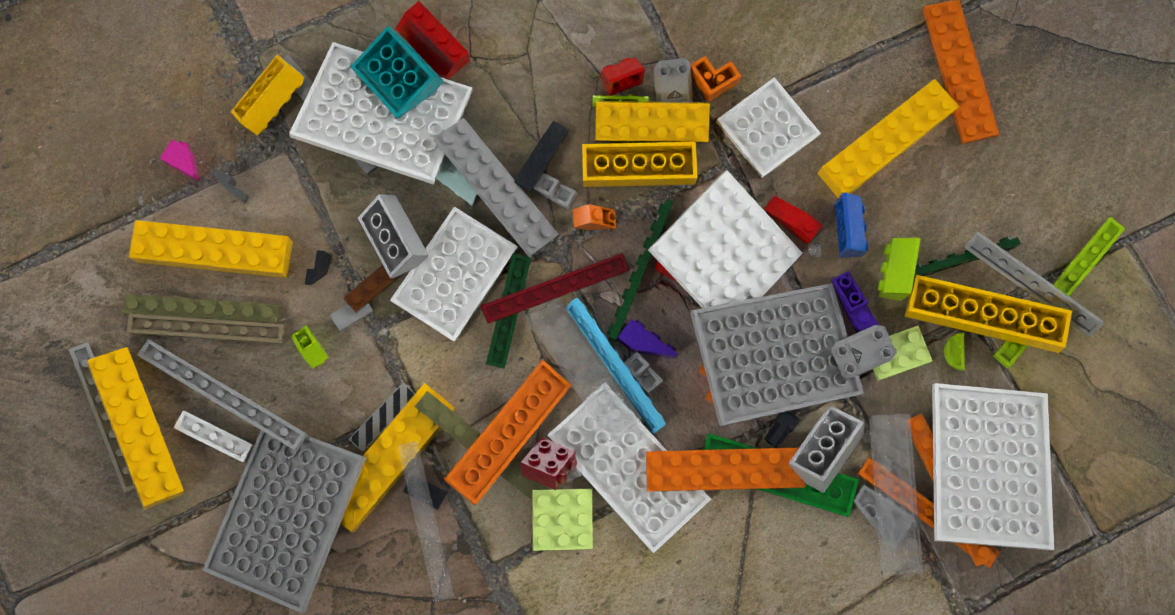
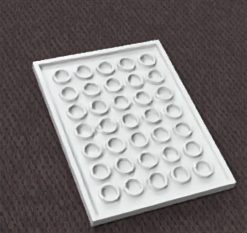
(354, 122)
(992, 467)

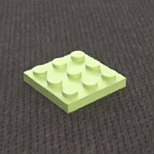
(562, 519)

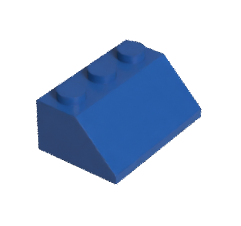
(850, 226)

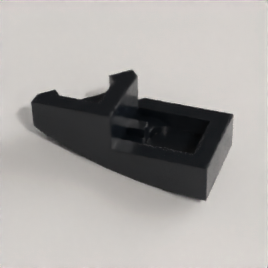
(320, 269)

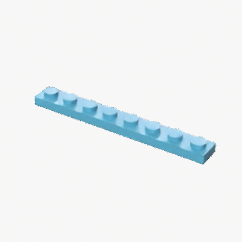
(615, 366)

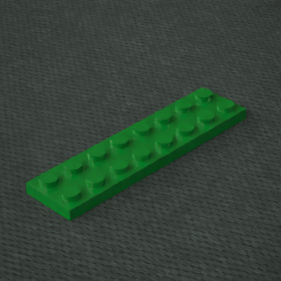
(836, 499)

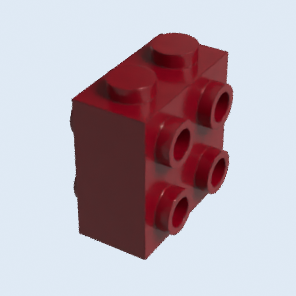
(548, 463)

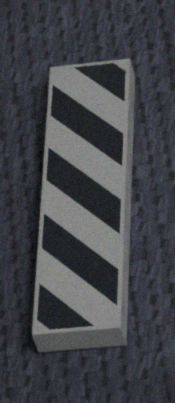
(381, 418)

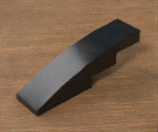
(541, 156)

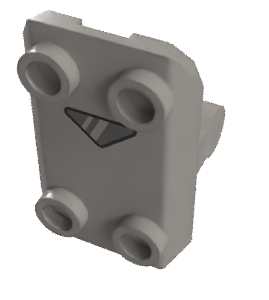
(673, 81)
(863, 351)

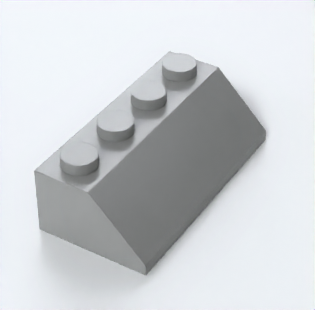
(392, 235)
(827, 448)

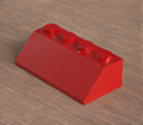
(432, 41)

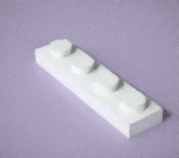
(214, 436)

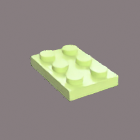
(910, 353)

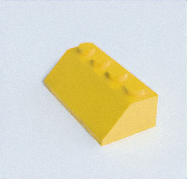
(267, 95)

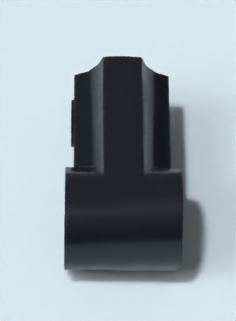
(784, 423)

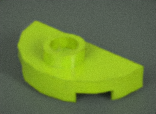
(955, 351)

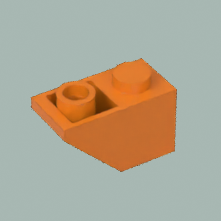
(594, 217)

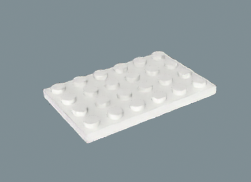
(456, 275)

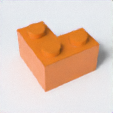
(711, 81)

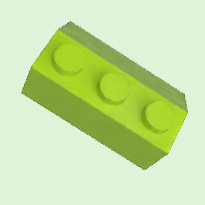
(898, 268)

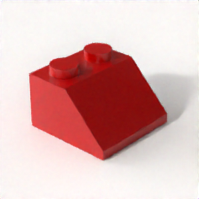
(622, 76)

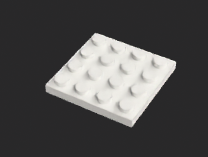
(768, 127)

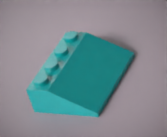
(396, 72)

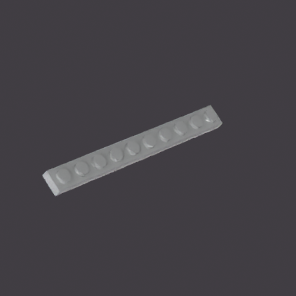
(222, 395)

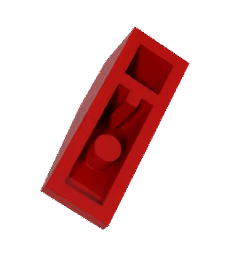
(793, 219)

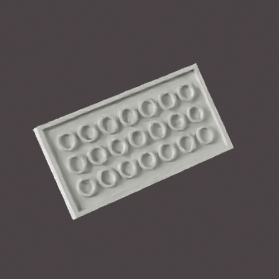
(619, 476)

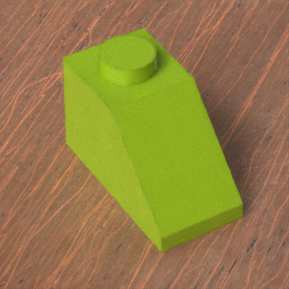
(309, 347)

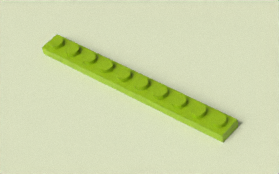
(1070, 278)

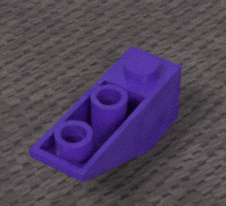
(639, 340)

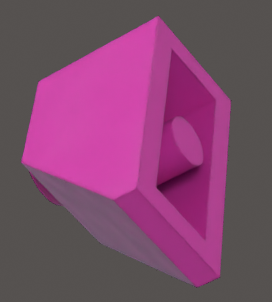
(180, 158)

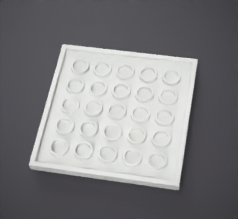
(725, 247)

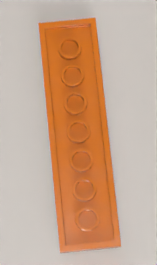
(960, 71)
(507, 433)
(721, 469)

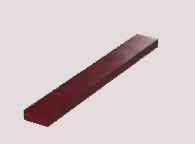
(554, 288)

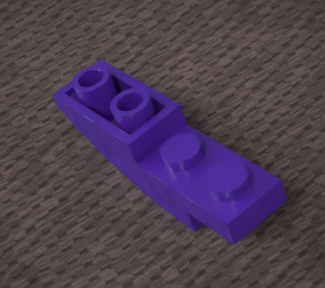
(853, 302)

